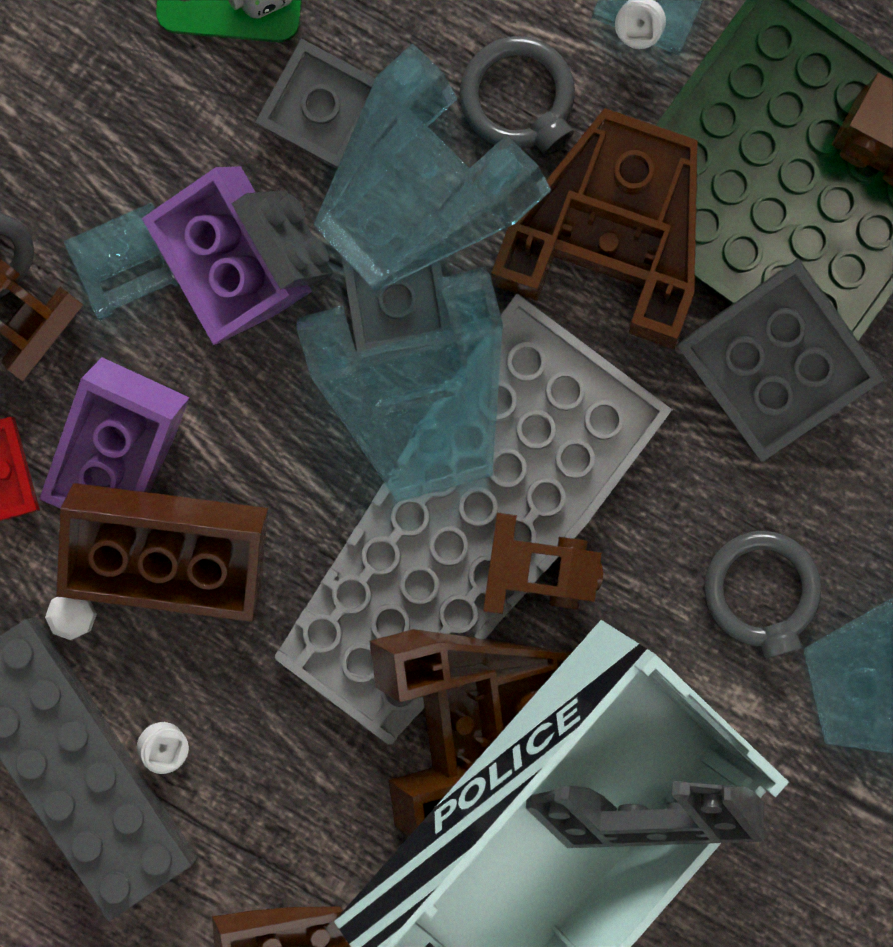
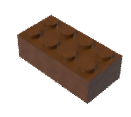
(161, 552)

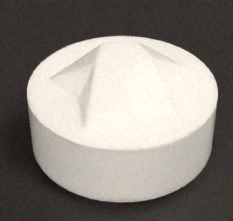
(640, 23)
(162, 747)

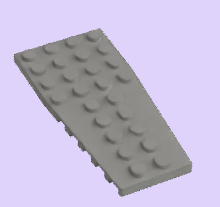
(423, 563)

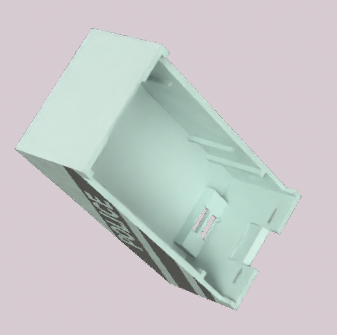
(498, 877)

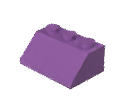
(217, 257)

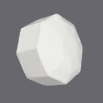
(70, 617)

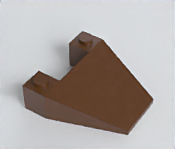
(619, 209)
(468, 698)

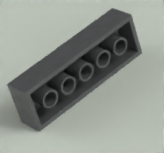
(82, 776)

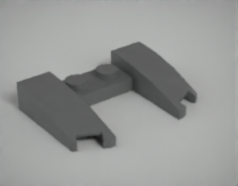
(699, 816)

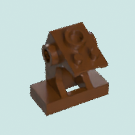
(34, 324)
(510, 564)

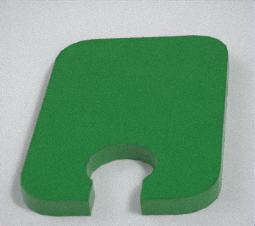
(220, 20)

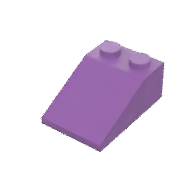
(114, 432)

